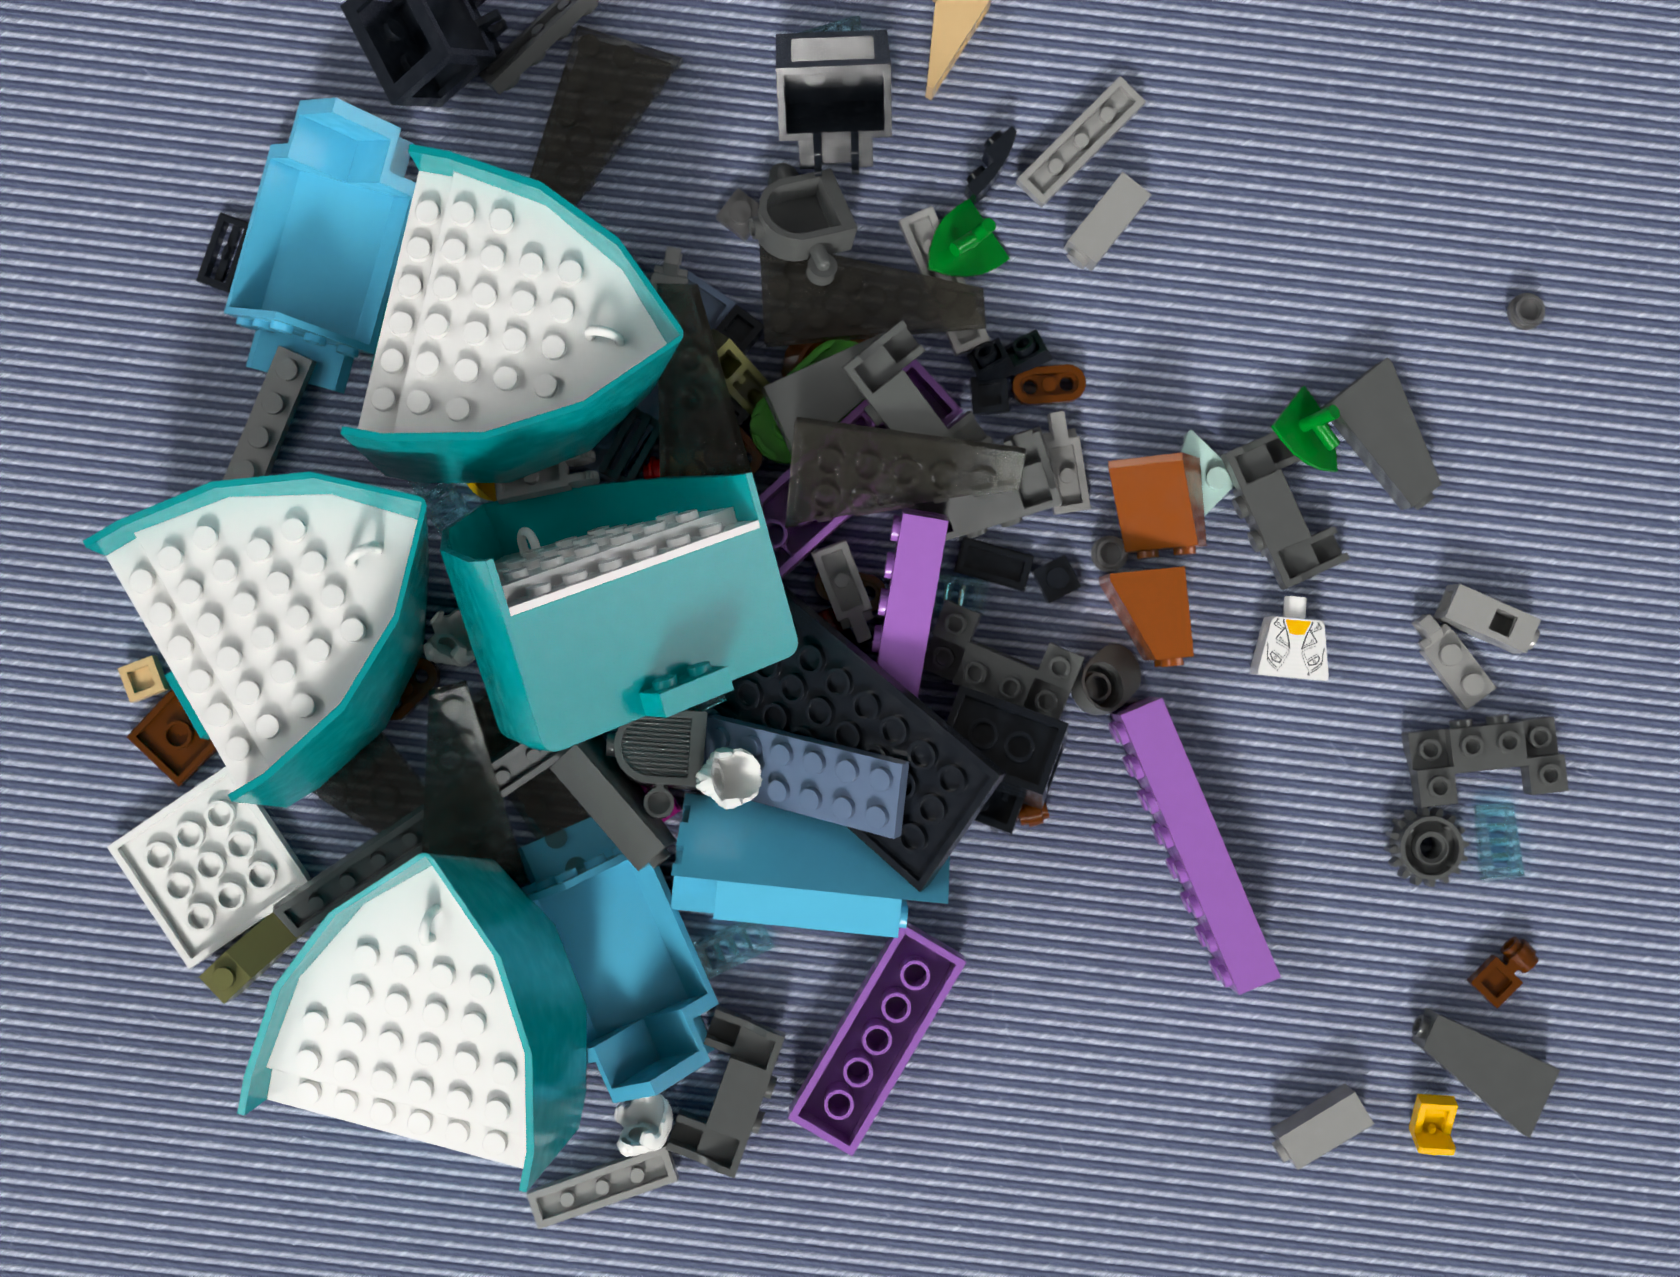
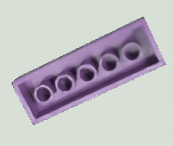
(910, 595)
(876, 1037)

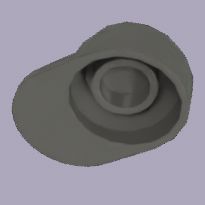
(1106, 680)

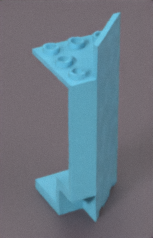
(324, 240)
(788, 871)
(629, 961)

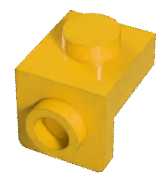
(1433, 1123)

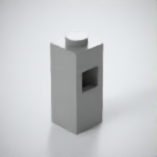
(1106, 222)
(1488, 619)
(1320, 1127)

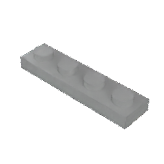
(1080, 141)
(918, 233)
(271, 415)
(601, 1186)

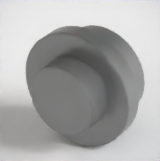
(1526, 311)
(1109, 554)

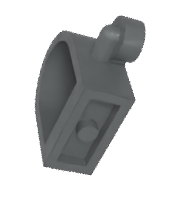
(804, 220)
(661, 755)

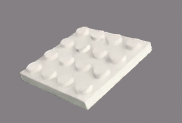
(208, 867)

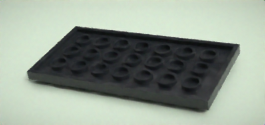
(849, 700)

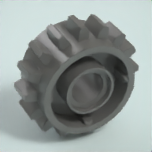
(1446, 846)

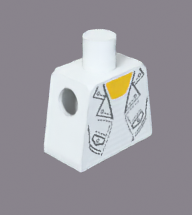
(1291, 645)

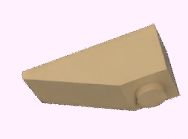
(951, 31)

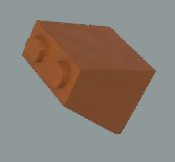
(1159, 504)
(1153, 612)

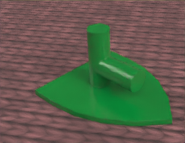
(965, 244)
(1306, 431)

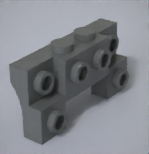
(893, 395)
(1037, 493)
(1273, 514)
(996, 673)
(1468, 747)
(735, 1110)

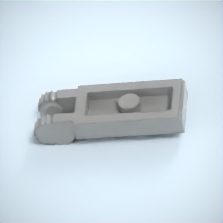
(549, 481)

